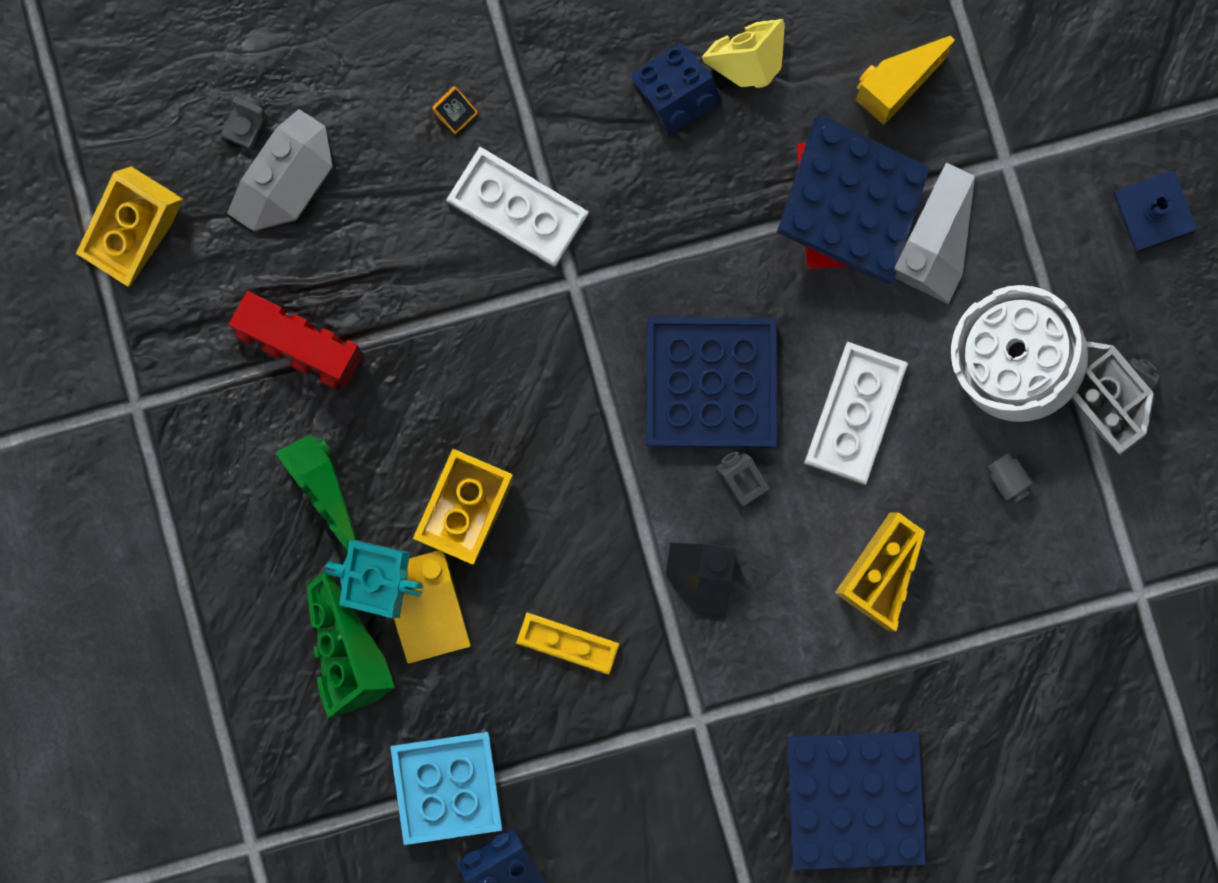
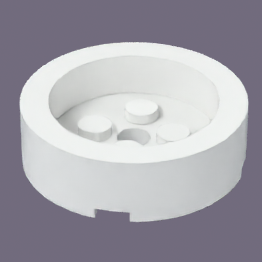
(1039, 378)

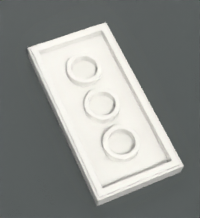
(517, 207)
(856, 413)

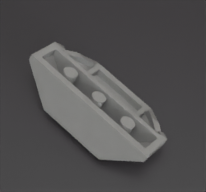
(283, 174)
(1114, 398)

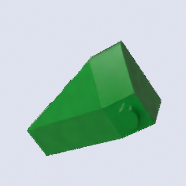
(316, 475)
(349, 658)

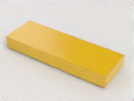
(567, 643)

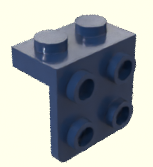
(677, 88)
(500, 862)

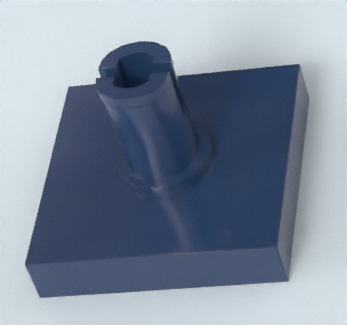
(1154, 211)

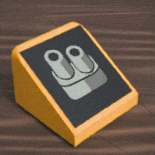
(454, 110)

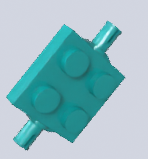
(374, 579)

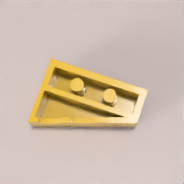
(883, 571)

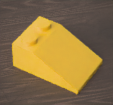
(896, 79)
(128, 224)
(464, 506)
(434, 620)

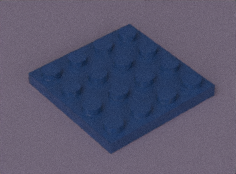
(853, 199)
(711, 382)
(855, 800)

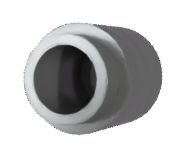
(1010, 478)

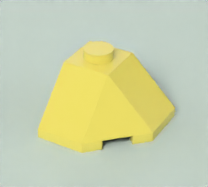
(751, 56)

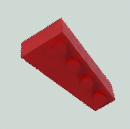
(296, 340)

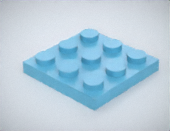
(446, 788)

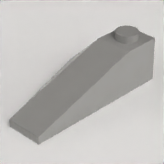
(938, 242)

